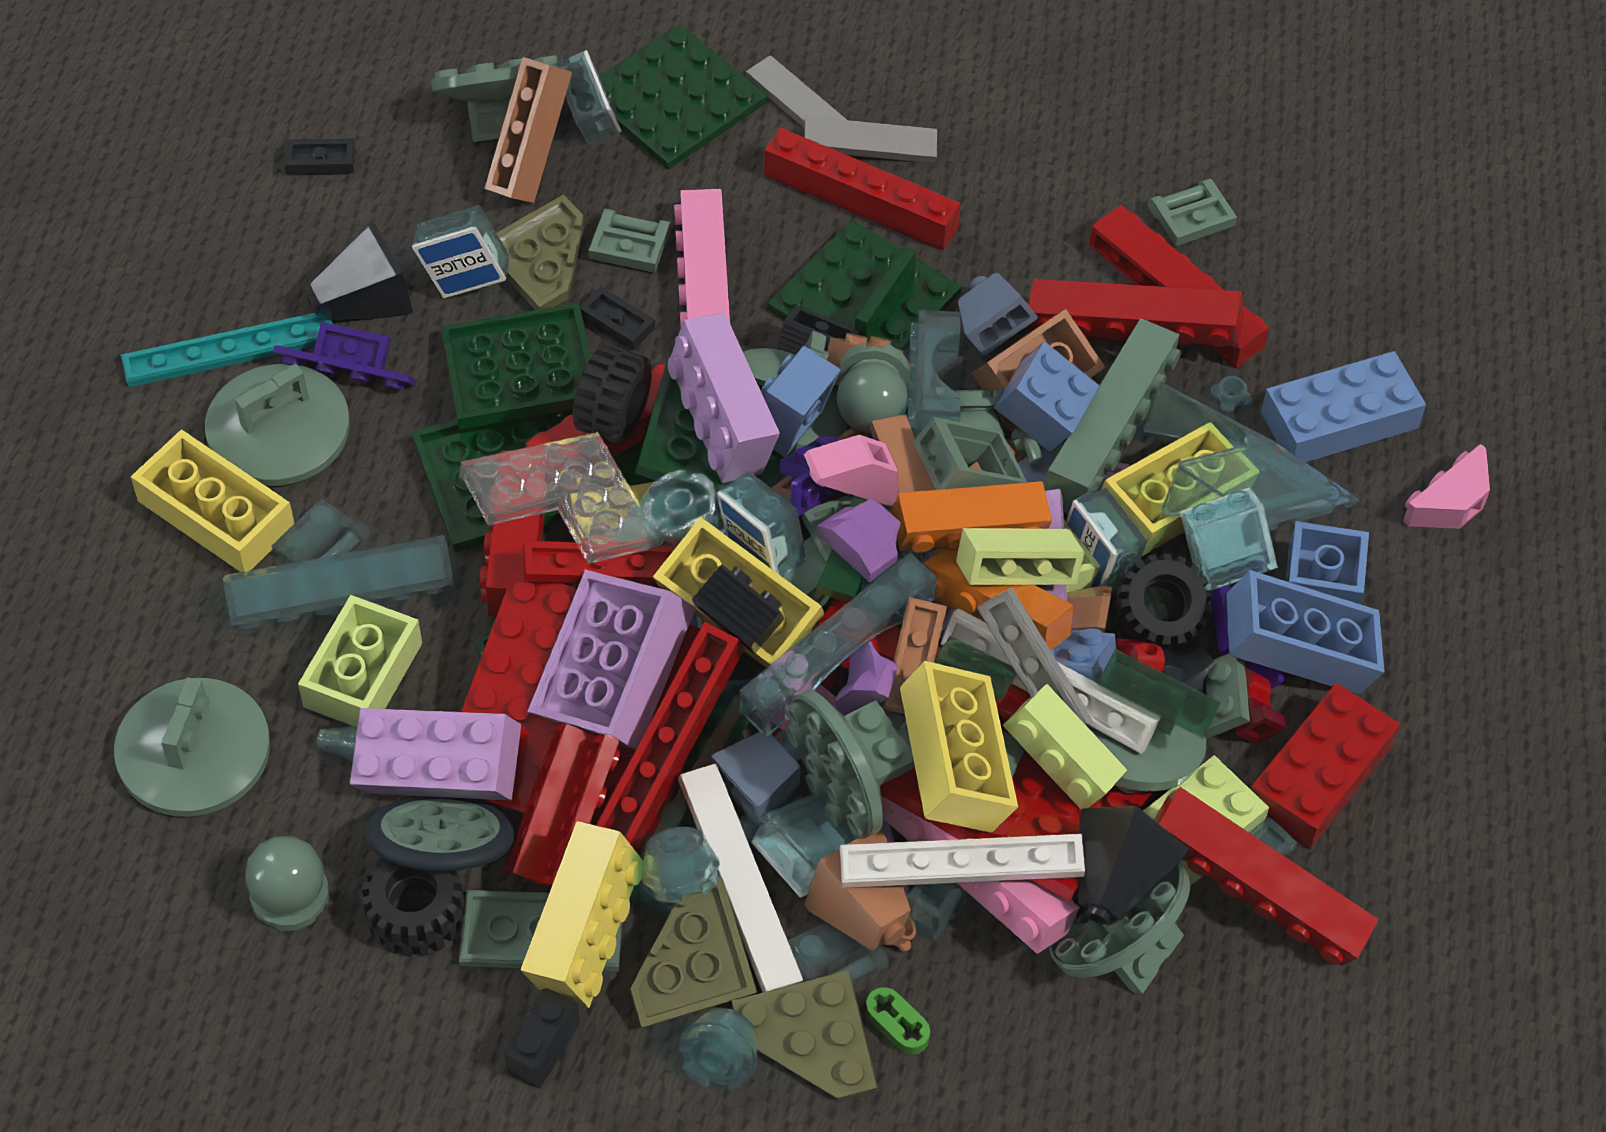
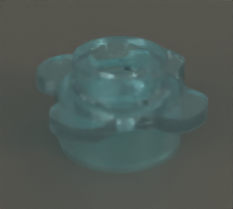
(1233, 385)

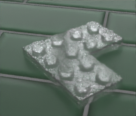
(569, 477)

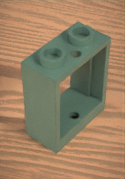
(947, 443)

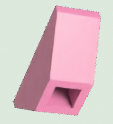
(856, 468)
(1452, 495)

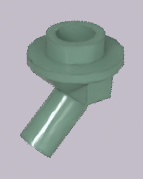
(1027, 447)

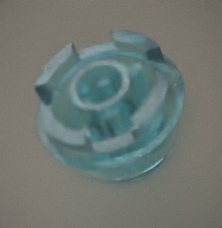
(679, 863)
(720, 1049)

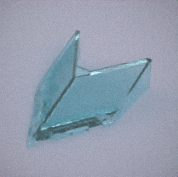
(1276, 476)

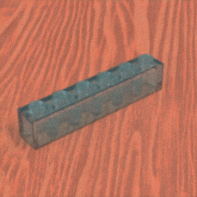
(330, 580)

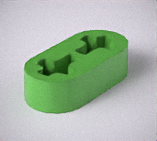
(891, 1027)

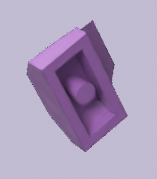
(863, 537)
(868, 679)

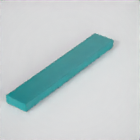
(220, 349)

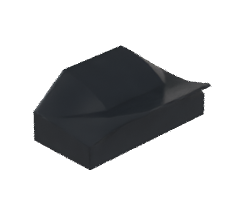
(1188, 665)

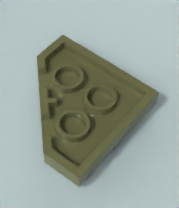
(544, 252)
(693, 961)
(814, 1033)

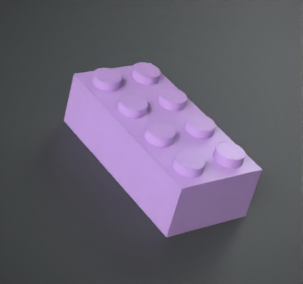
(722, 397)
(435, 754)

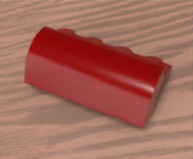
(566, 791)

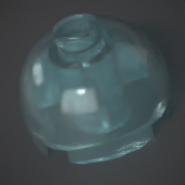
(678, 503)

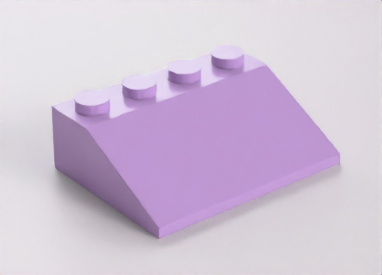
(612, 657)

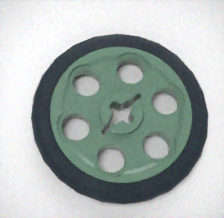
(439, 833)

